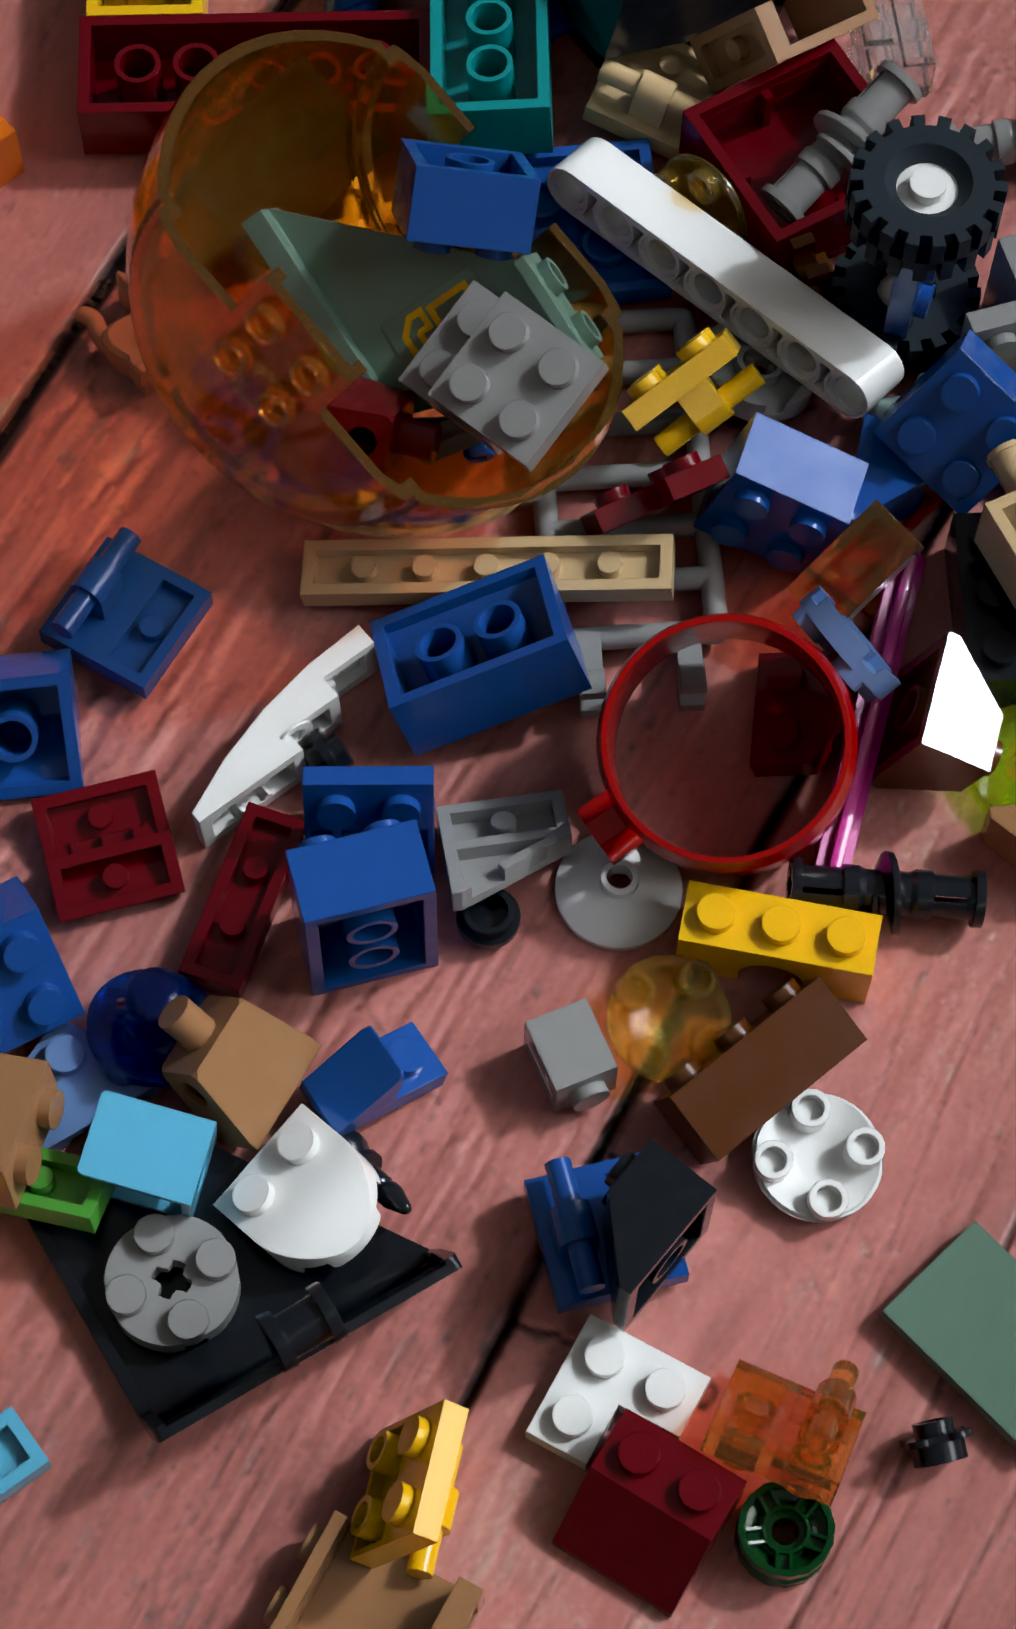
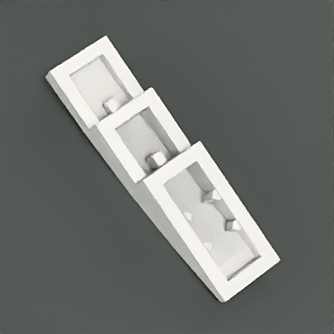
(262, 763)

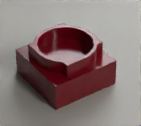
(758, 132)

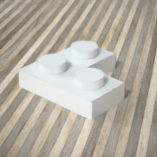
(607, 1375)

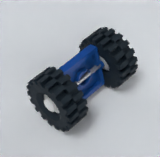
(924, 212)

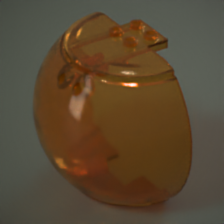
(232, 355)

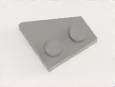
(500, 842)

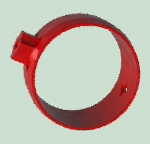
(608, 813)

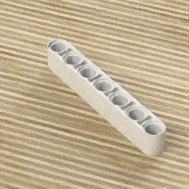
(726, 277)

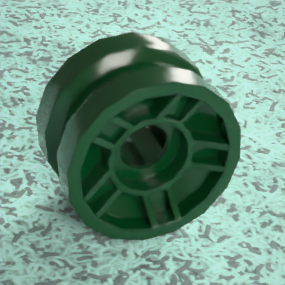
(778, 1563)

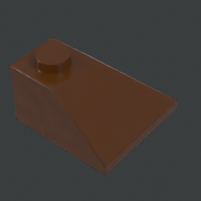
(940, 723)

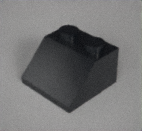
(650, 1225)

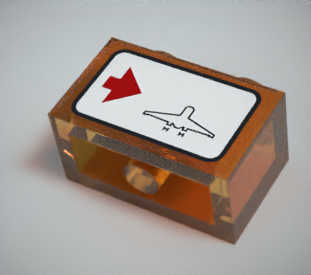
(860, 561)

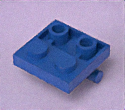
(126, 615)
(349, 798)
(570, 1232)

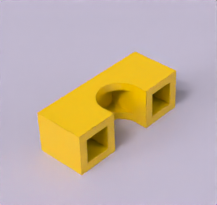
(758, 929)

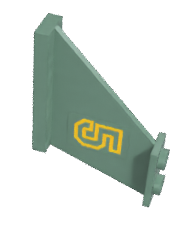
(387, 298)

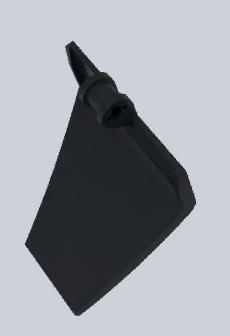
(278, 1317)

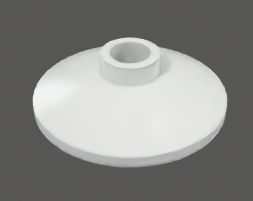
(611, 915)

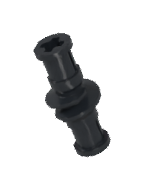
(891, 891)

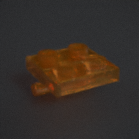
(787, 1429)

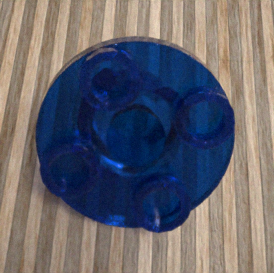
(125, 1026)

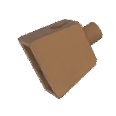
(234, 1064)

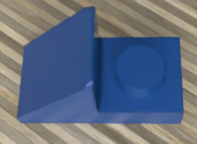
(372, 1077)

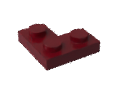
(669, 485)

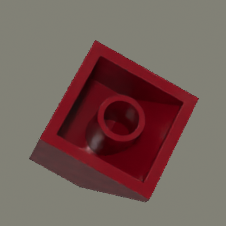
(649, 1512)

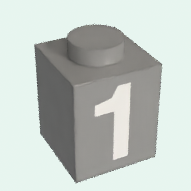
(571, 1057)

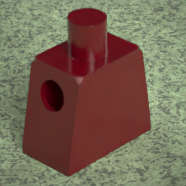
(383, 423)

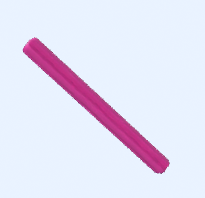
(889, 637)

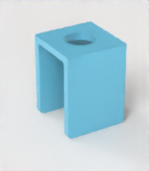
(148, 1153)

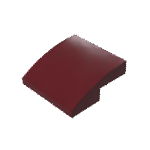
(107, 846)

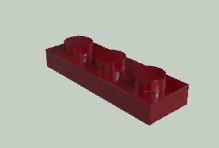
(242, 902)

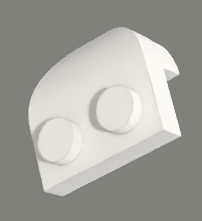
(306, 1196)

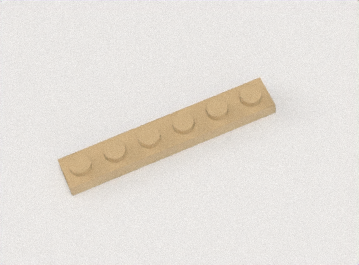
(421, 568)

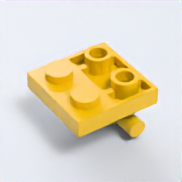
(693, 389)
(410, 1490)

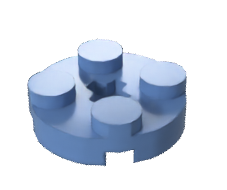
(857, 660)

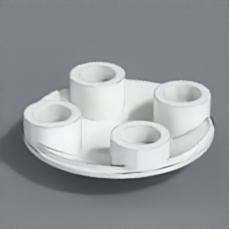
(818, 1158)

